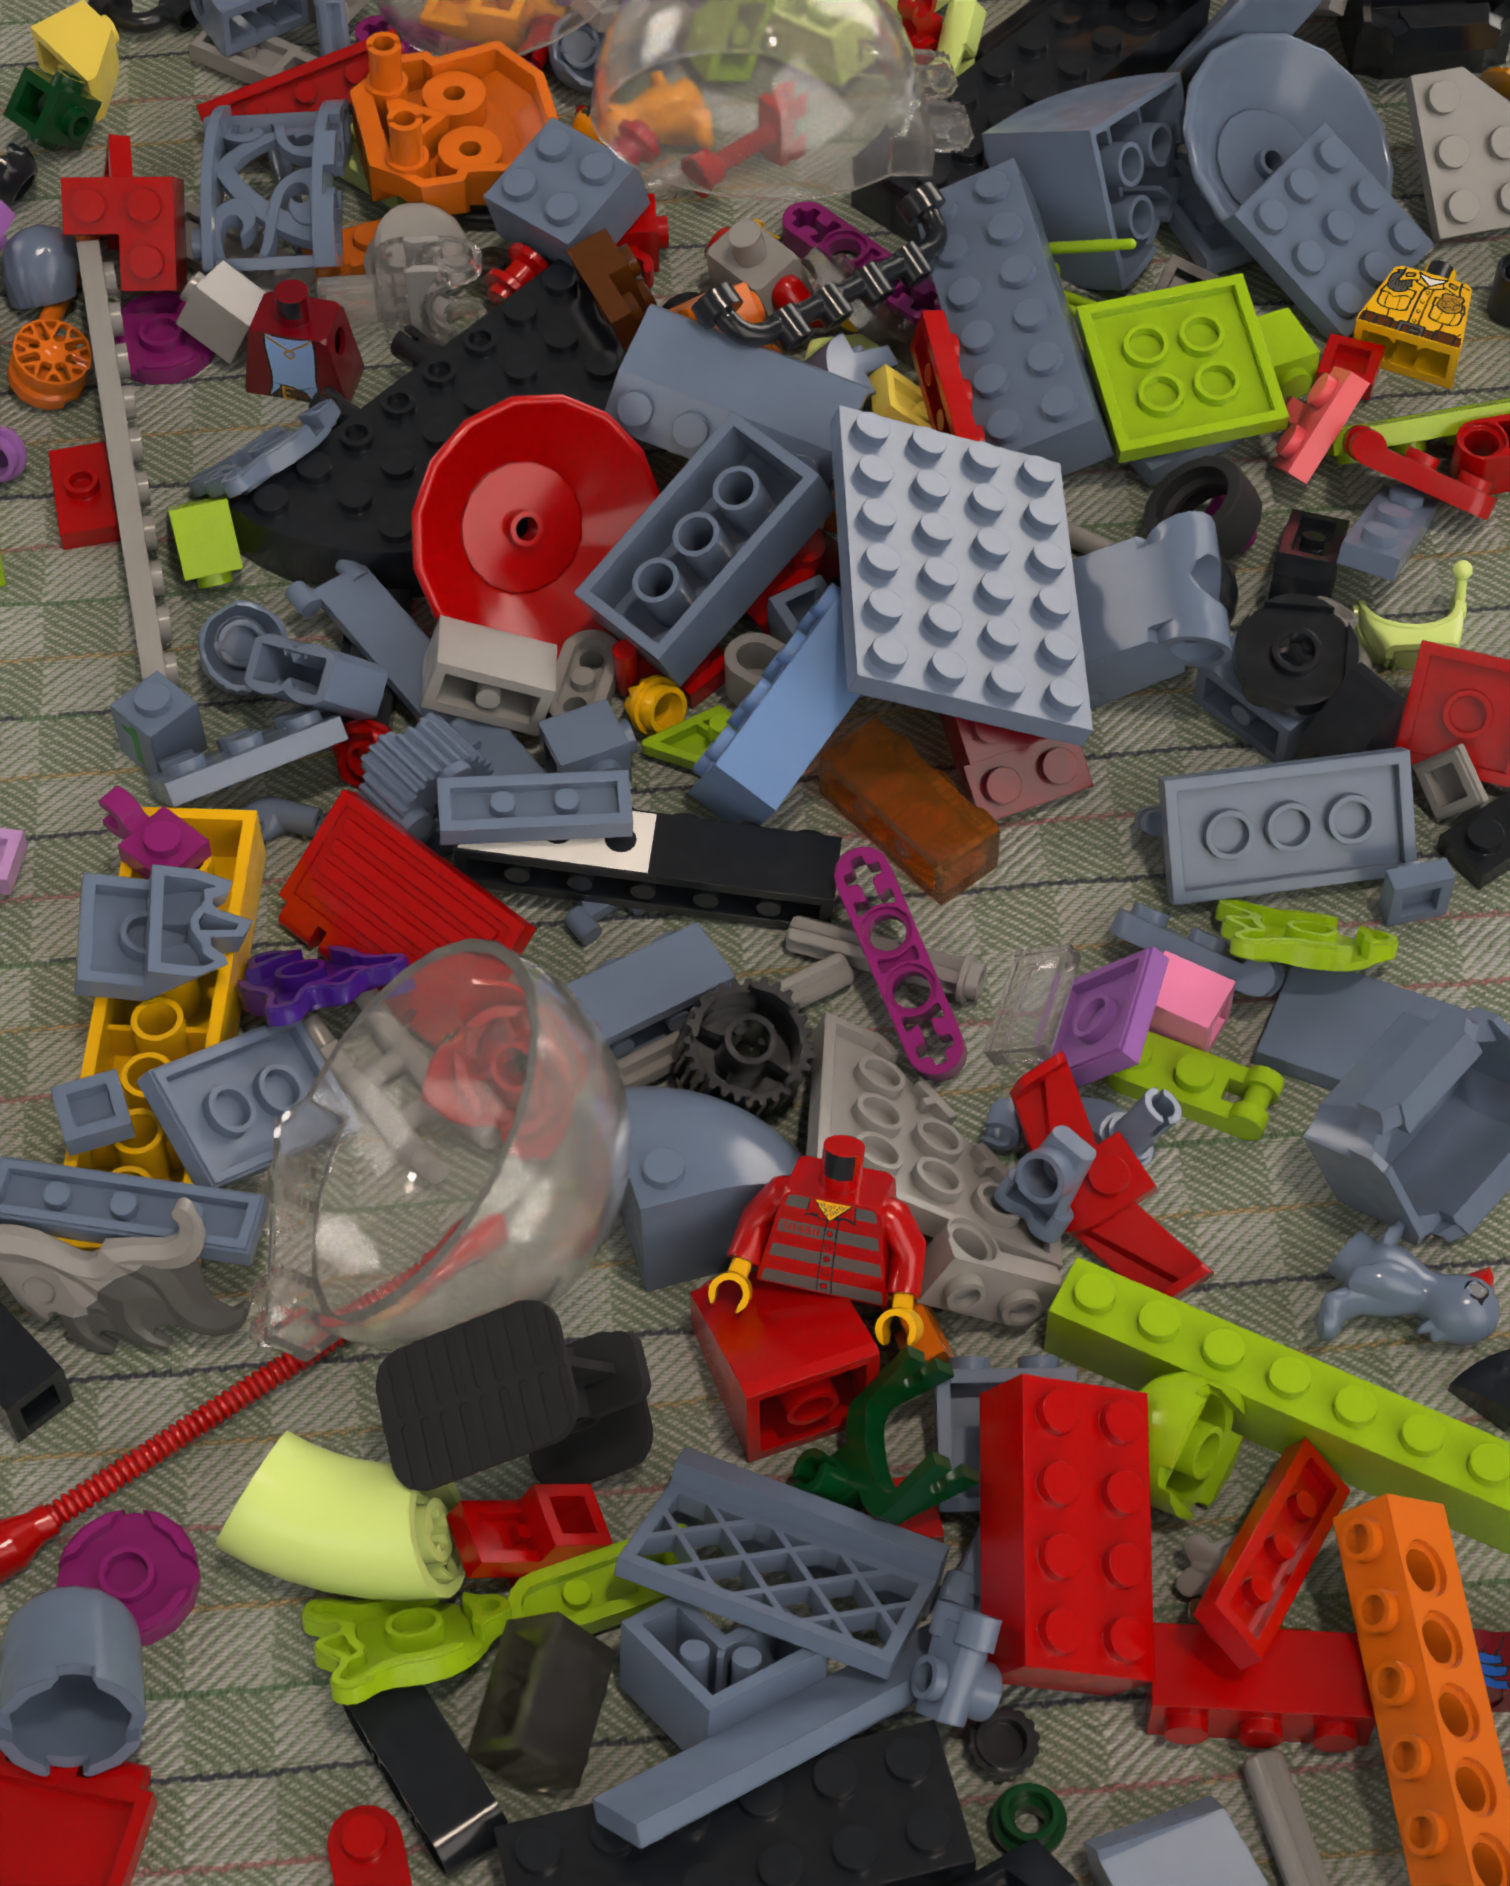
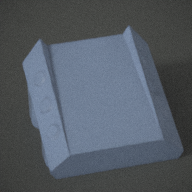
(1175, 1848)

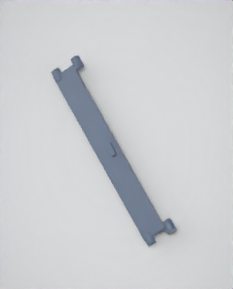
(397, 644)

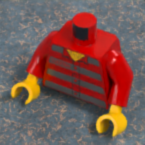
(833, 1234)

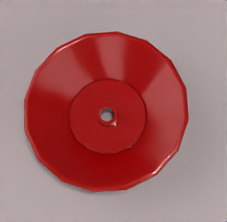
(539, 460)

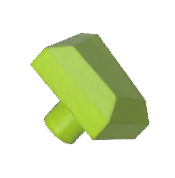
(687, 740)

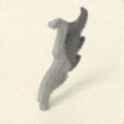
(121, 1286)

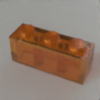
(910, 810)

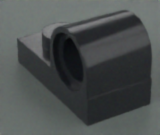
(1308, 555)

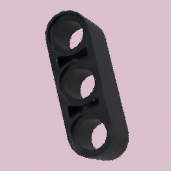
(429, 1775)

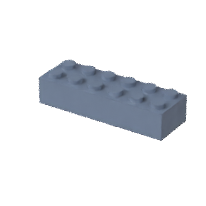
(1015, 323)

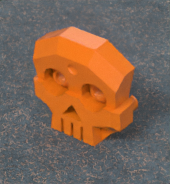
(444, 122)

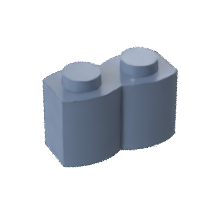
(316, 677)

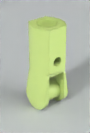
(962, 33)

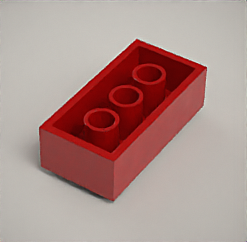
(1067, 1534)

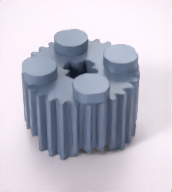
(405, 773)

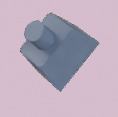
(245, 23)

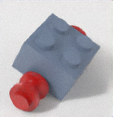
(557, 197)

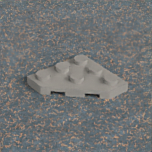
(1461, 152)

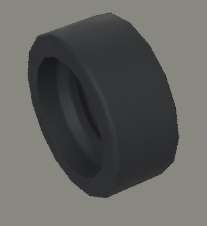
(1200, 481)

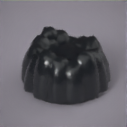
(1004, 1743)

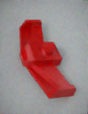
(1107, 1202)

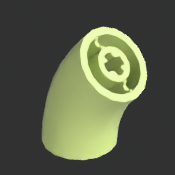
(344, 1526)

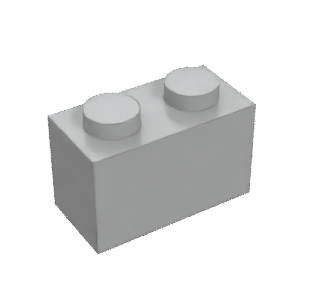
(488, 675)

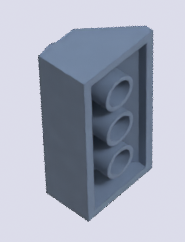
(688, 379)

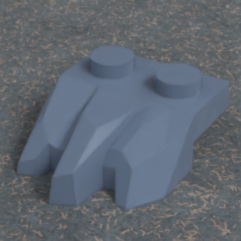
(152, 932)

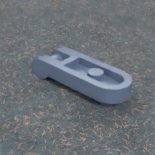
(1148, 928)

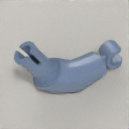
(1138, 1126)

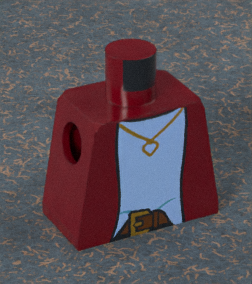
(301, 346)

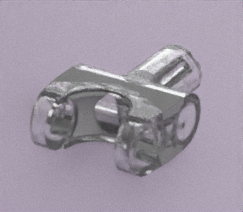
(410, 287)

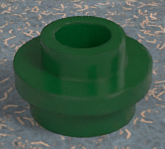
(1033, 1800)

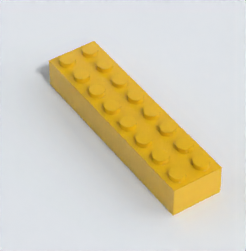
(181, 1021)

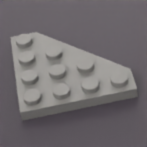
(909, 1136)

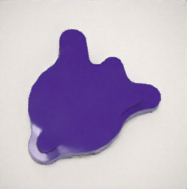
(289, 987)

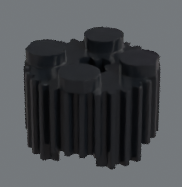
(763, 1020)

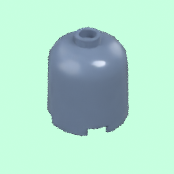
(71, 1682)

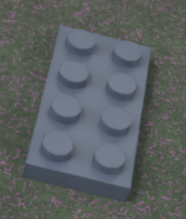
(1286, 825)

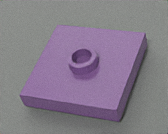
(1110, 1016)

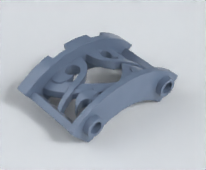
(305, 139)

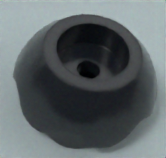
(17, 173)

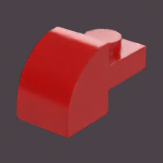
(527, 1533)

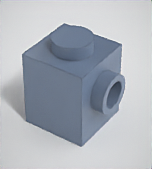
(587, 740)

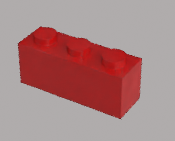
(1301, 1691)

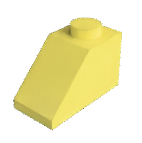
(83, 45)

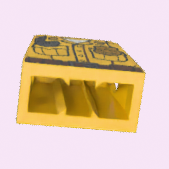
(1418, 322)

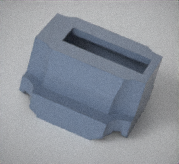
(1422, 1123)

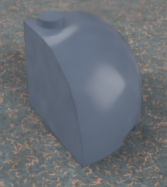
(1099, 169)
(691, 1178)

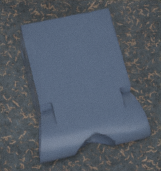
(1152, 607)

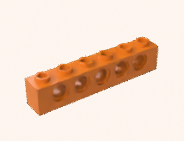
(1427, 1692)

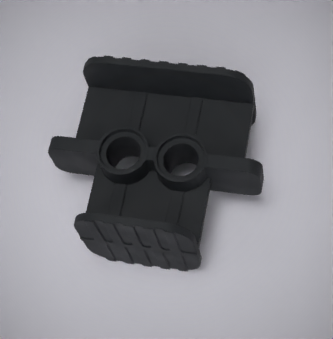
(511, 1391)

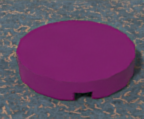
(160, 352)
(141, 1563)

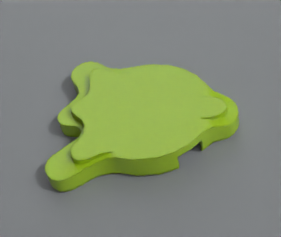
(1300, 938)
(400, 1642)

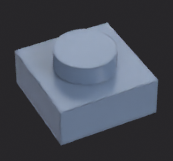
(1416, 891)
(92, 1112)

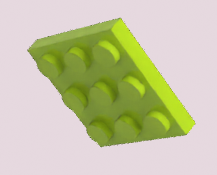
(1181, 368)

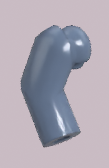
(283, 816)

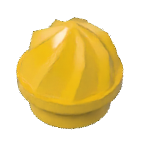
(655, 704)

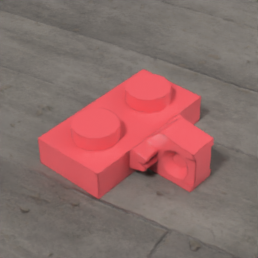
(1317, 422)

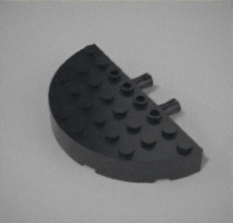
(362, 480)

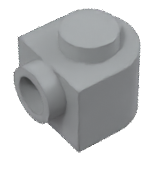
(745, 661)

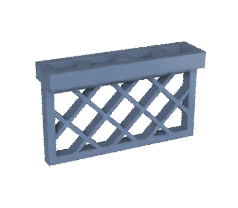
(792, 1534)

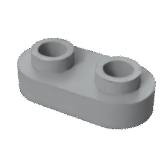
(575, 681)

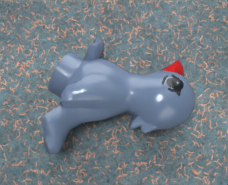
(1392, 1282)

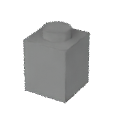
(220, 310)

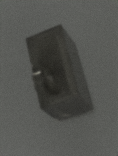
(542, 1703)

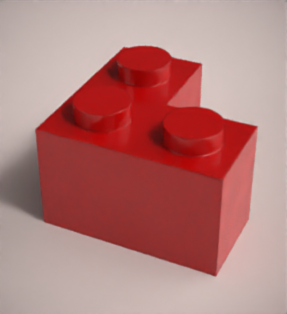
(144, 215)

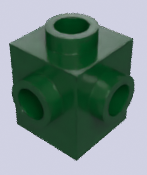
(53, 108)

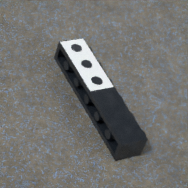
(673, 868)

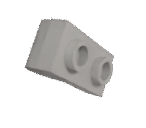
(976, 1279)

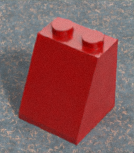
(783, 1361)

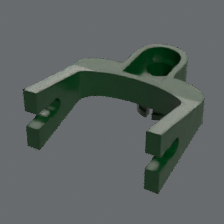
(859, 1470)

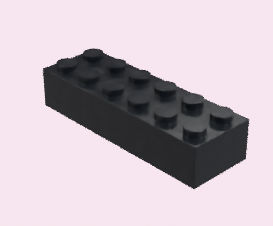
(848, 1817)

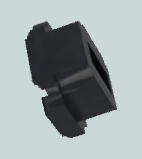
(1423, 36)

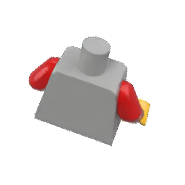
(767, 266)

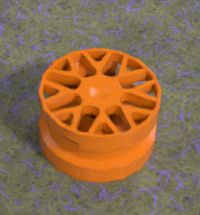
(48, 367)

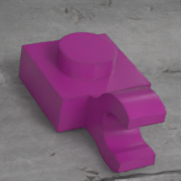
(153, 839)

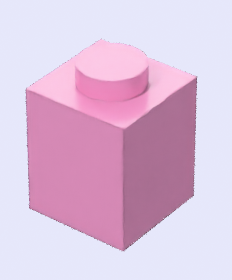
(1192, 1004)

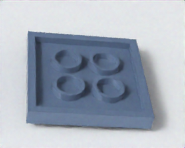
(1327, 231)

